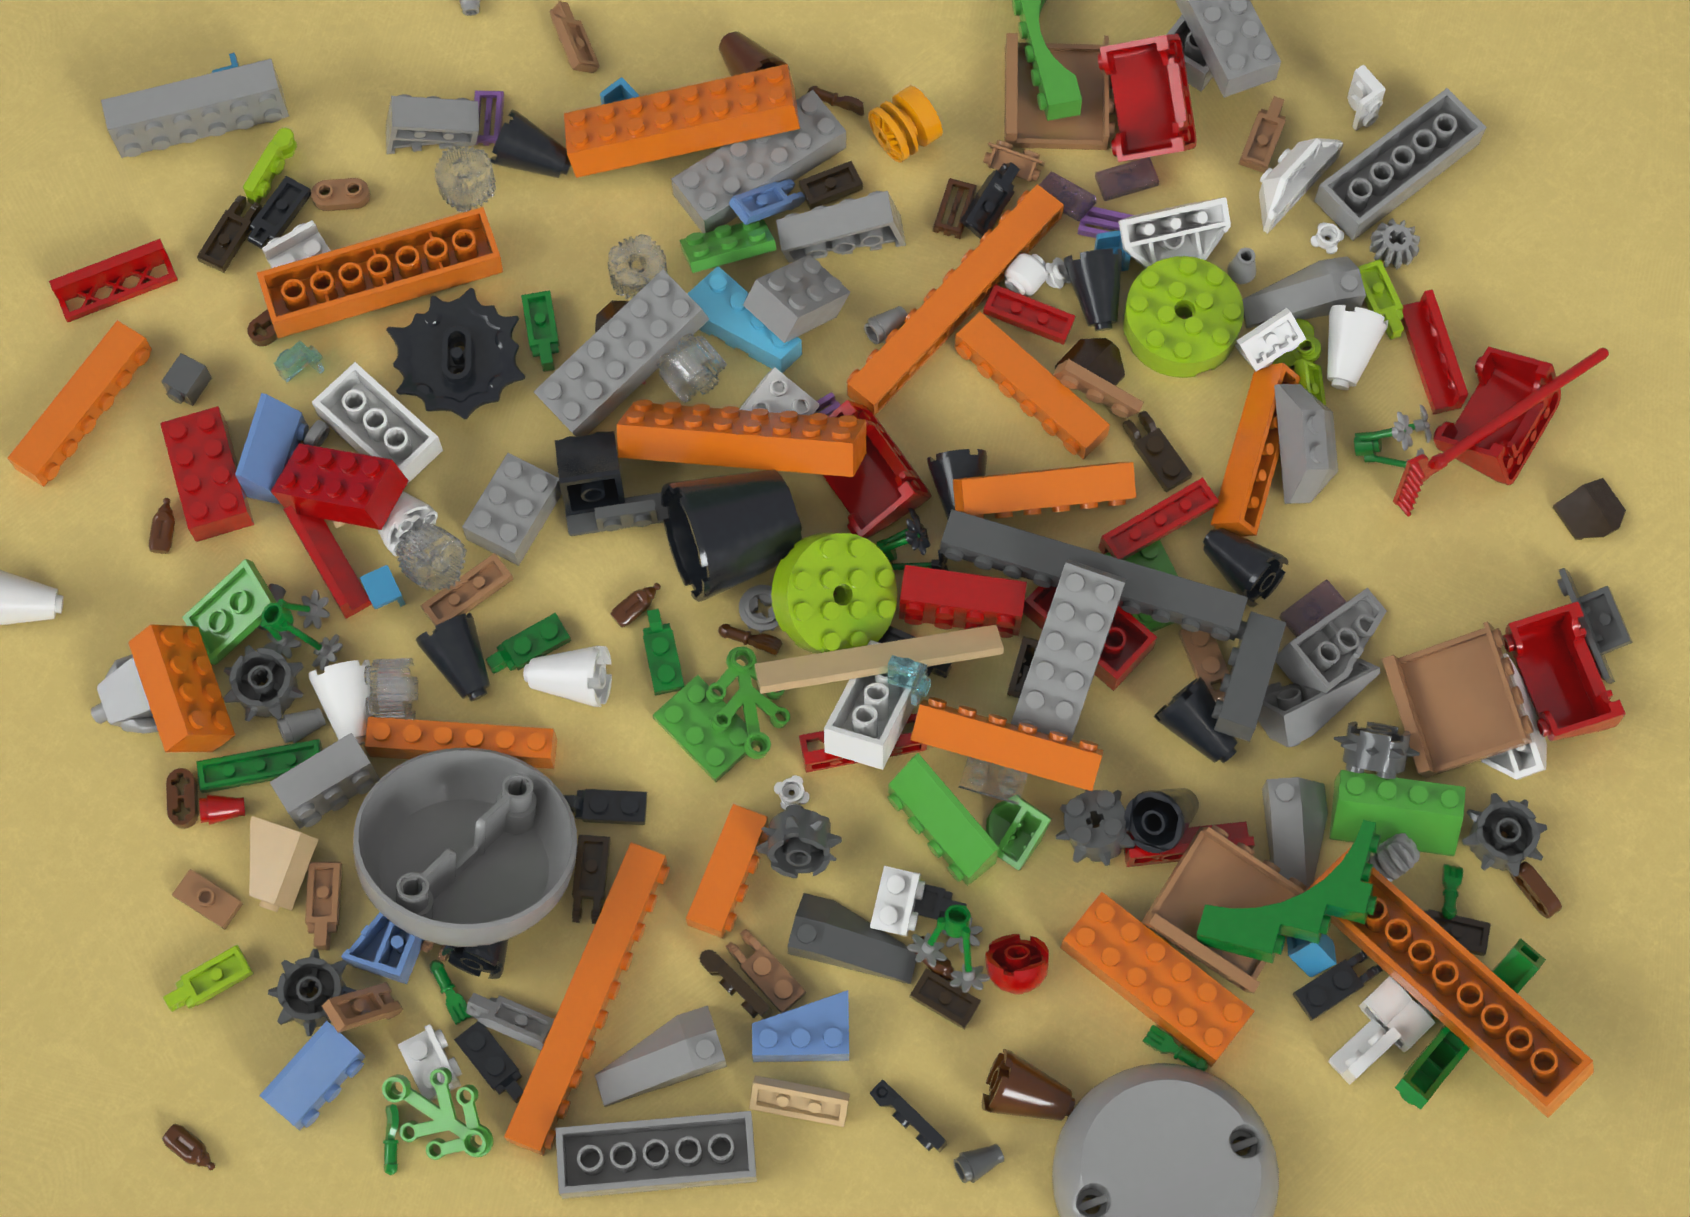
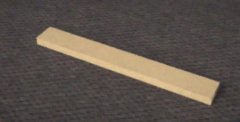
(874, 658)

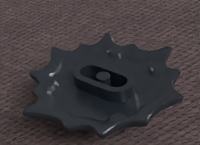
(432, 358)

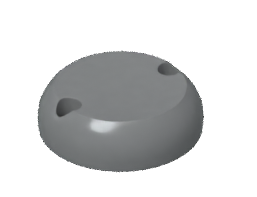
(464, 846)
(1163, 1147)

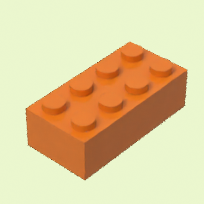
(181, 688)

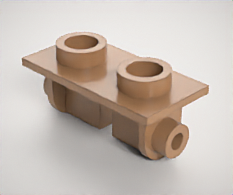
(1026, 162)

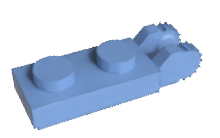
(766, 201)

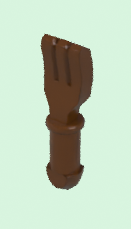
(845, 102)
(761, 641)

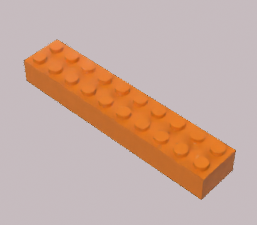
(1467, 997)

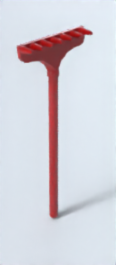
(1420, 468)

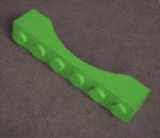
(1057, 85)

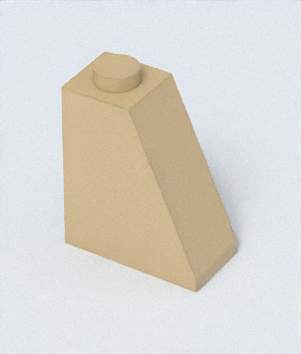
(277, 863)

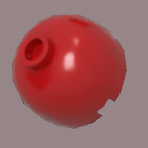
(1017, 964)

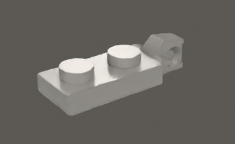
(511, 1019)

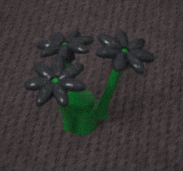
(917, 537)

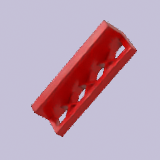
(107, 273)
(1434, 354)
(1159, 520)
(330, 562)
(820, 760)
(1138, 857)

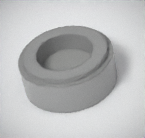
(317, 434)

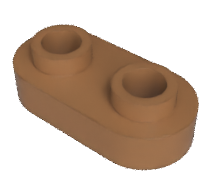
(339, 195)

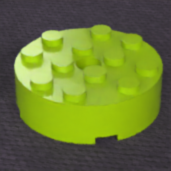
(1177, 289)
(806, 586)

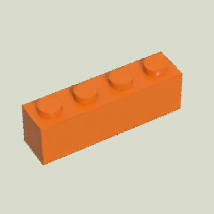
(727, 872)

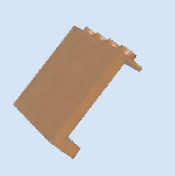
(1027, 125)
(1459, 701)
(1222, 876)

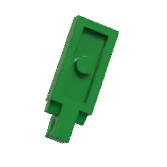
(541, 327)
(528, 644)
(662, 655)

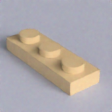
(799, 1101)

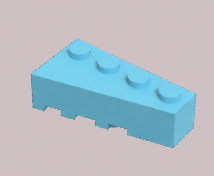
(730, 321)

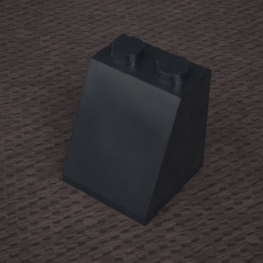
(589, 472)

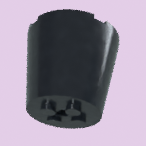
(729, 528)

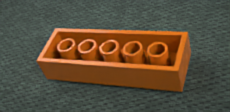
(1156, 979)

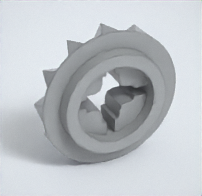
(749, 604)

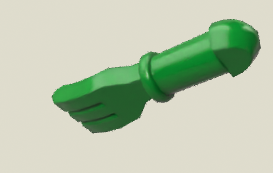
(1451, 881)
(455, 1002)
(1165, 1044)
(390, 1143)

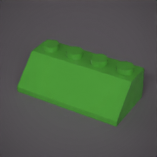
(1420, 809)
(943, 821)

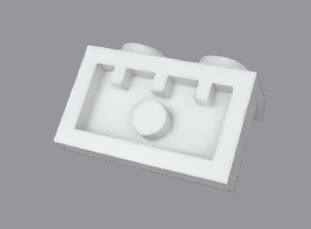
(1365, 97)
(298, 244)
(897, 900)
(1363, 1050)
(425, 1054)

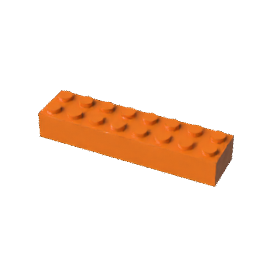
(681, 121)
(380, 272)
(742, 438)

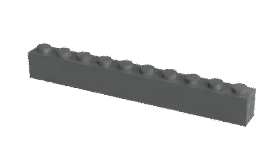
(1043, 560)

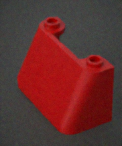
(1149, 97)
(1503, 382)
(883, 482)
(1561, 674)

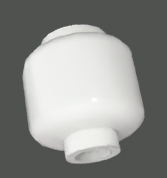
(1025, 274)

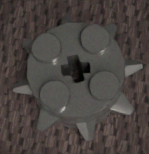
(258, 667)
(1376, 749)
(1090, 810)
(799, 842)
(1494, 849)
(299, 981)

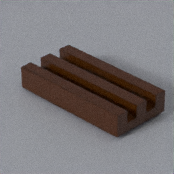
(949, 229)

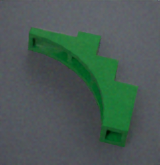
(1259, 930)
(1446, 1049)

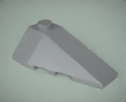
(1308, 292)
(1298, 712)
(670, 1055)

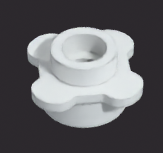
(1330, 231)
(1056, 273)
(796, 784)

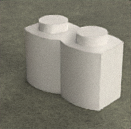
(1395, 1008)

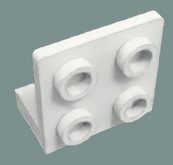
(1270, 340)
(780, 394)

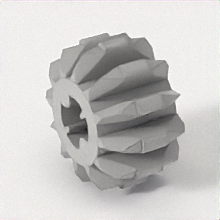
(1394, 243)
(1395, 856)

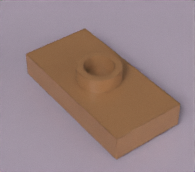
(207, 899)

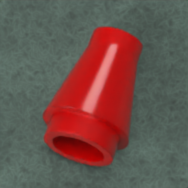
(220, 808)

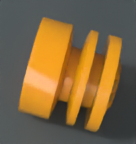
(905, 123)

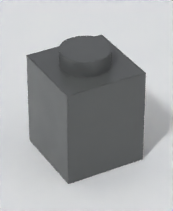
(186, 380)

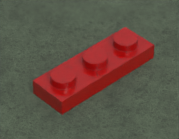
(1029, 314)

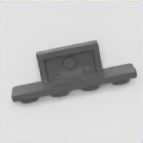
(636, 512)
(1601, 621)

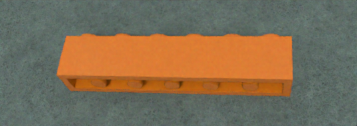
(1031, 386)
(80, 404)
(1252, 455)
(1045, 489)
(413, 738)
(1007, 744)

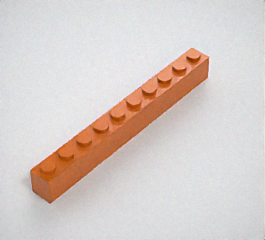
(954, 300)
(586, 1000)

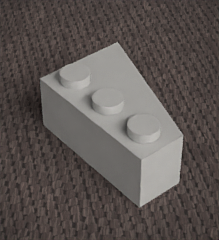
(430, 122)

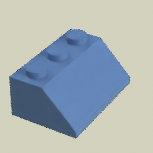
(268, 447)
(313, 1076)

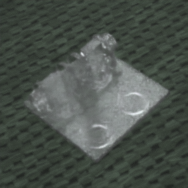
(993, 780)

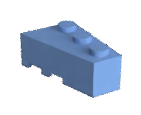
(384, 950)
(805, 1033)

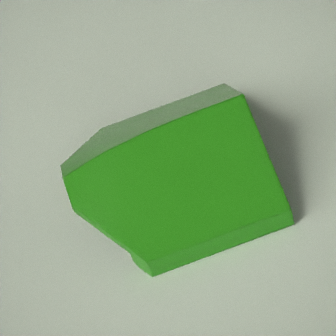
(1016, 830)

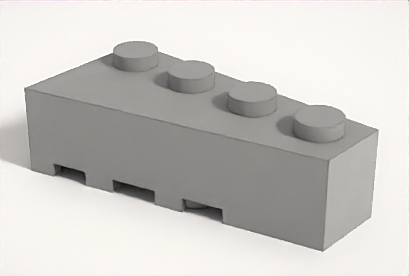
(841, 227)

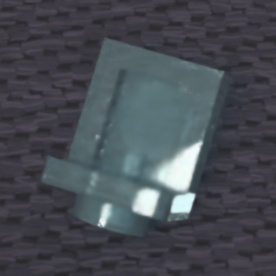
(293, 360)
(909, 675)

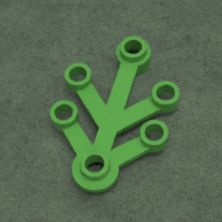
(748, 698)
(443, 1117)

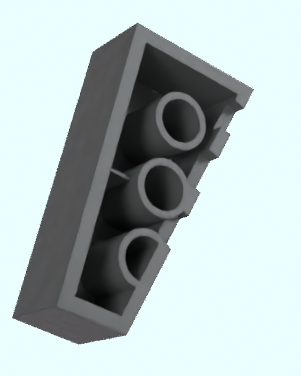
(1249, 676)

